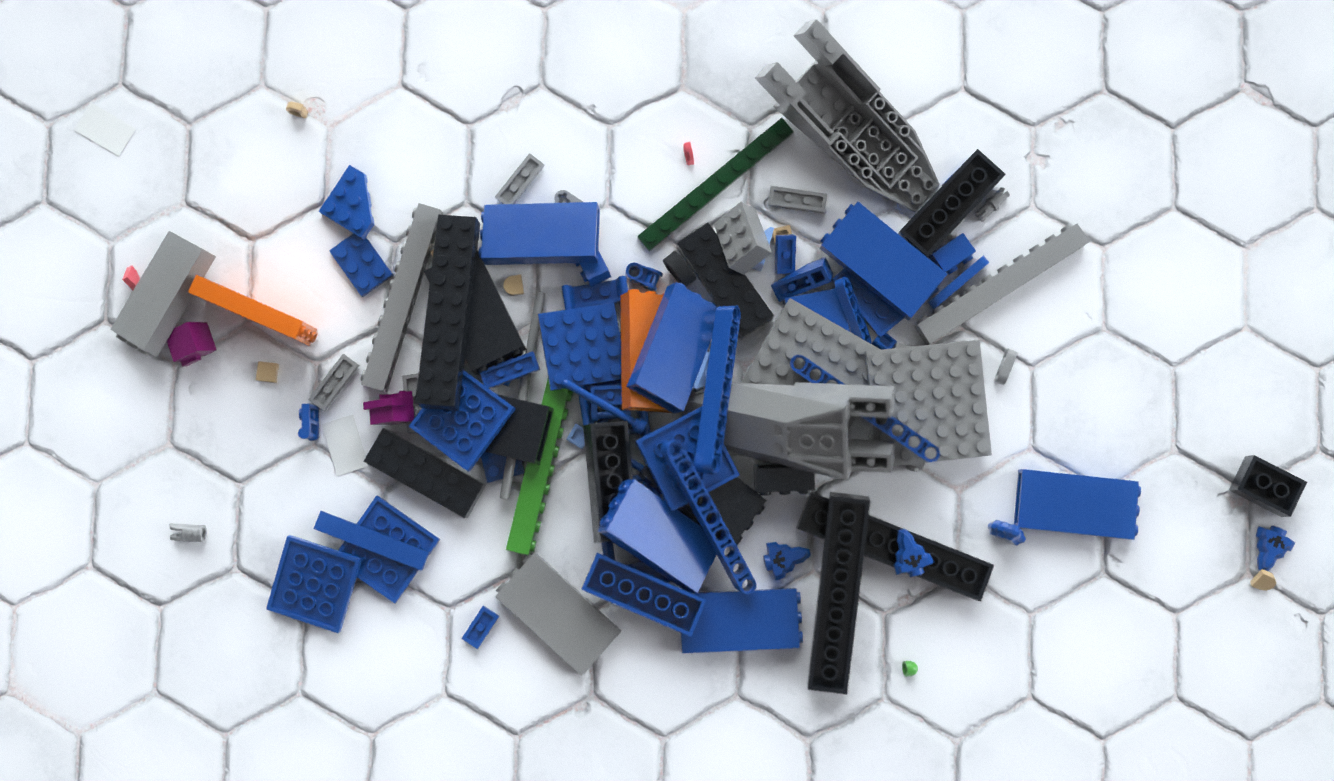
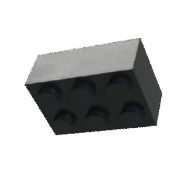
(782, 480)
(1268, 486)

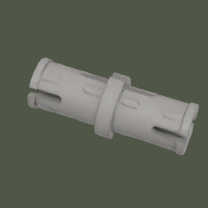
(992, 204)

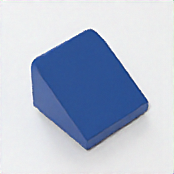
(884, 342)

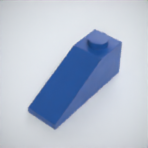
(803, 279)

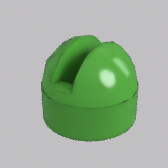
(909, 668)

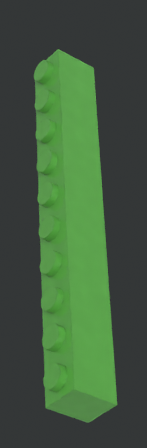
(536, 478)

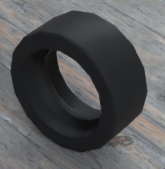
(679, 269)

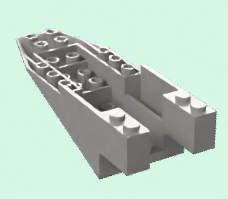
(851, 119)
(806, 426)

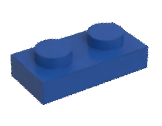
(785, 254)
(480, 627)

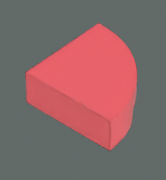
(688, 153)
(131, 277)

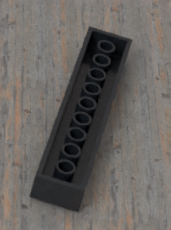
(448, 312)
(950, 567)
(838, 592)

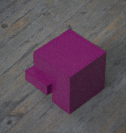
(190, 342)
(391, 409)

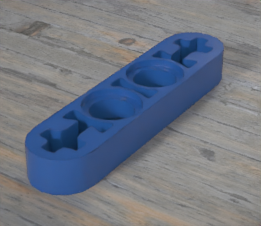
(958, 282)
(851, 309)

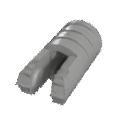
(189, 533)

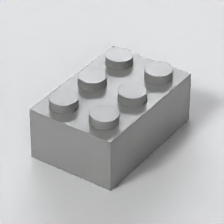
(742, 238)

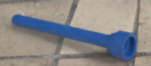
(637, 424)

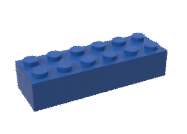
(643, 594)

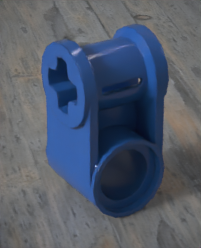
(644, 276)

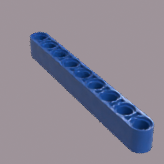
(717, 389)
(886, 428)
(701, 512)

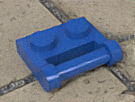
(610, 394)
(310, 422)

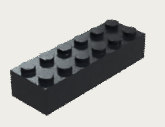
(952, 203)
(724, 285)
(607, 467)
(425, 473)

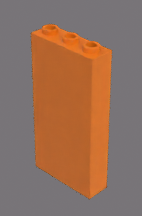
(253, 310)
(636, 319)

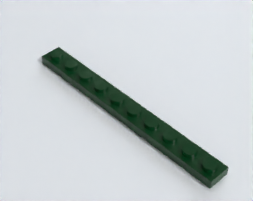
(715, 184)

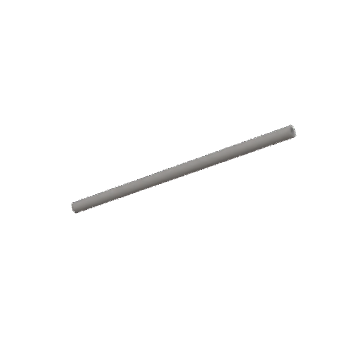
(523, 388)

